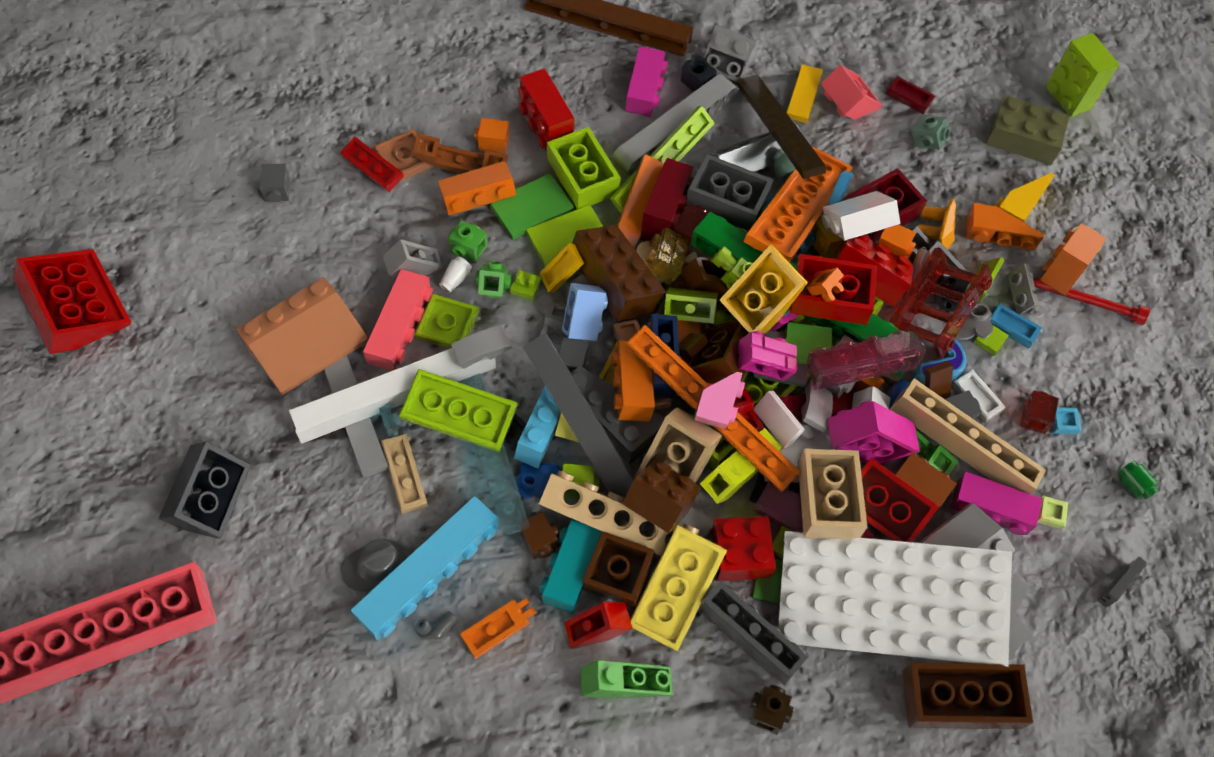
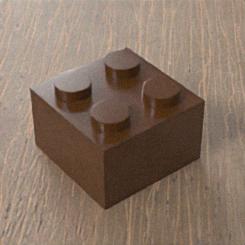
(661, 495)
(619, 569)

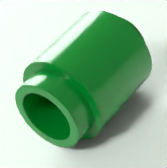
(1138, 480)

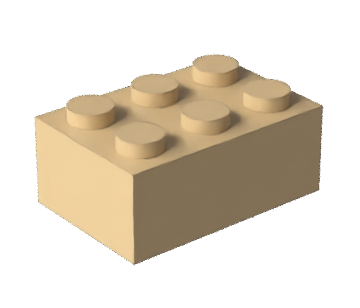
(682, 445)
(831, 494)

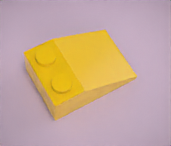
(764, 292)

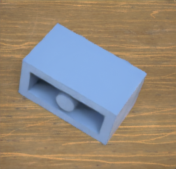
(584, 312)

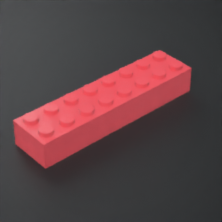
(103, 630)

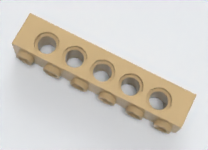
(554, 499)

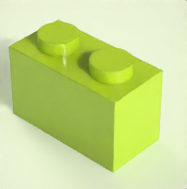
(691, 305)

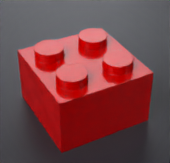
(747, 546)

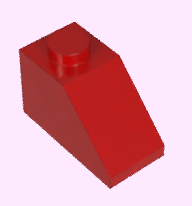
(598, 624)

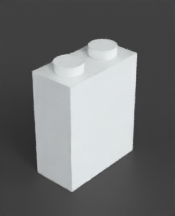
(861, 215)

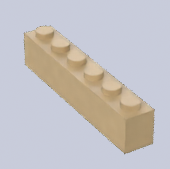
(967, 438)

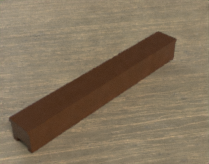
(618, 22)

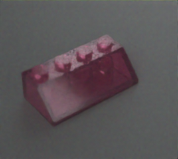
(865, 359)

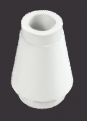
(455, 274)

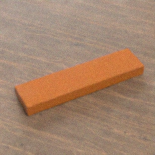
(640, 192)

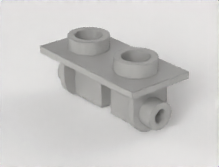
(1022, 290)

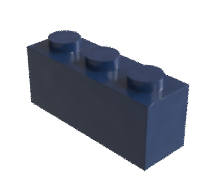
(667, 330)

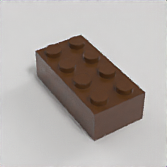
(619, 271)
(966, 696)

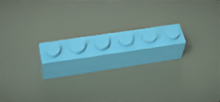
(425, 568)

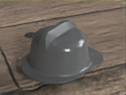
(372, 564)

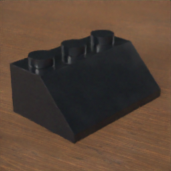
(205, 490)

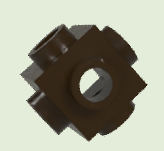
(766, 717)

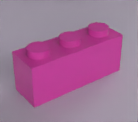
(646, 81)
(1003, 504)

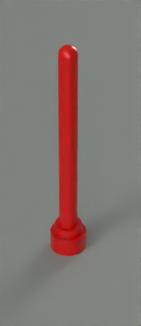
(1138, 314)

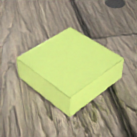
(1053, 512)

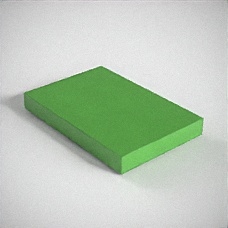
(531, 206)

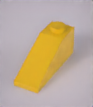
(1024, 198)

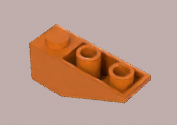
(996, 226)

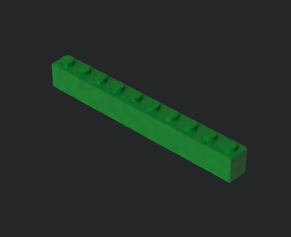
(716, 232)

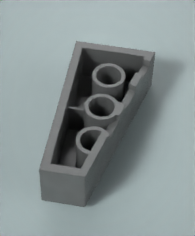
(628, 437)

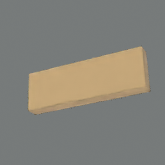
(404, 473)

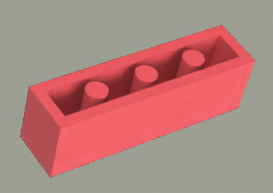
(398, 320)

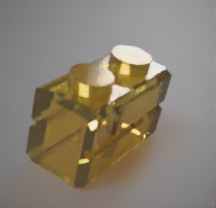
(667, 255)

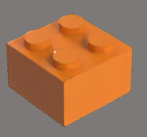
(1072, 258)

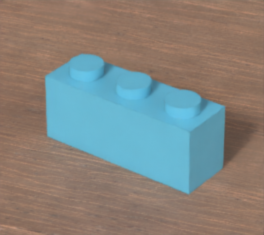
(538, 430)

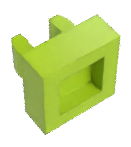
(525, 285)

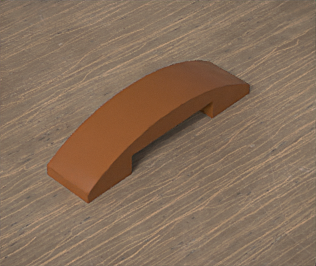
(450, 158)

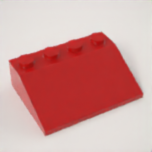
(69, 299)

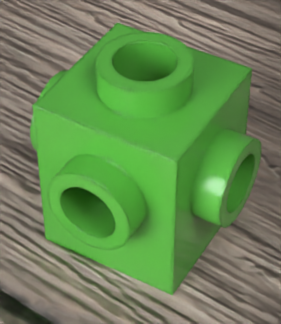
(467, 241)
(490, 287)

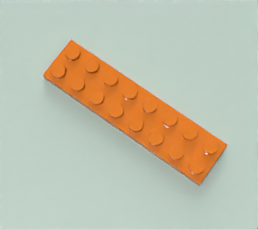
(796, 209)

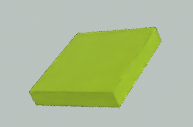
(446, 321)

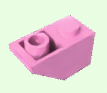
(718, 401)

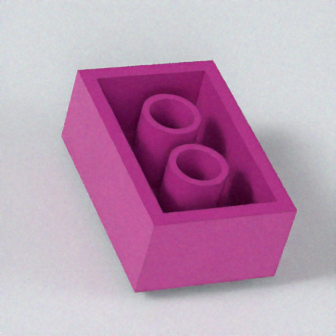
(873, 432)

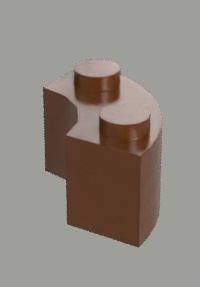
(704, 275)

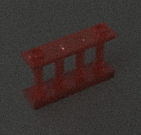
(925, 285)

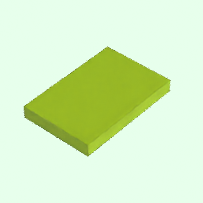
(555, 234)

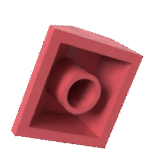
(849, 93)

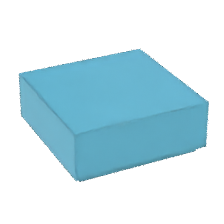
(1066, 421)

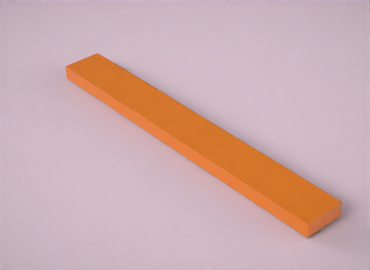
(690, 387)

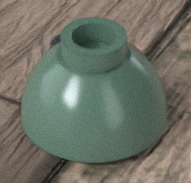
(782, 165)

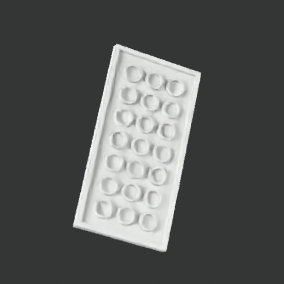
(897, 598)

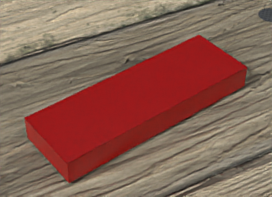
(372, 164)

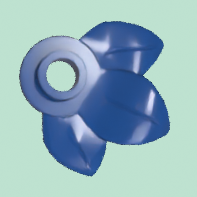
(537, 477)

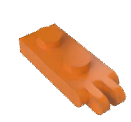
(497, 627)

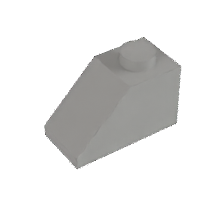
(412, 258)

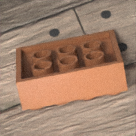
(302, 335)

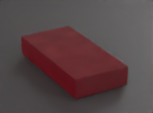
(910, 95)

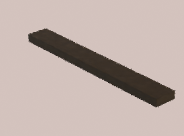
(781, 127)

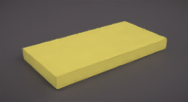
(677, 587)

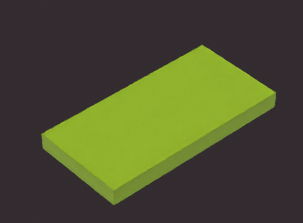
(458, 410)

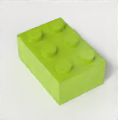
(1082, 74)
(583, 168)

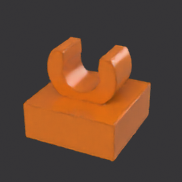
(825, 282)

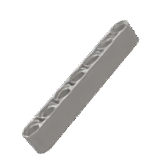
(711, 96)

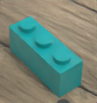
(570, 566)

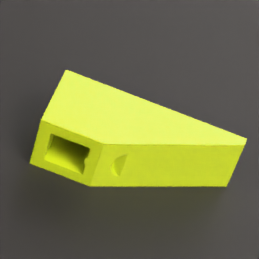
(733, 473)

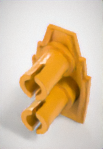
(945, 232)

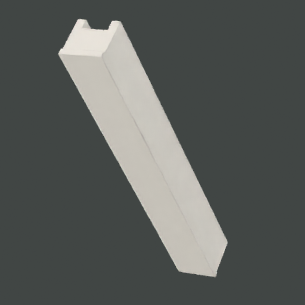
(367, 397)

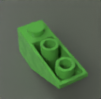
(625, 680)

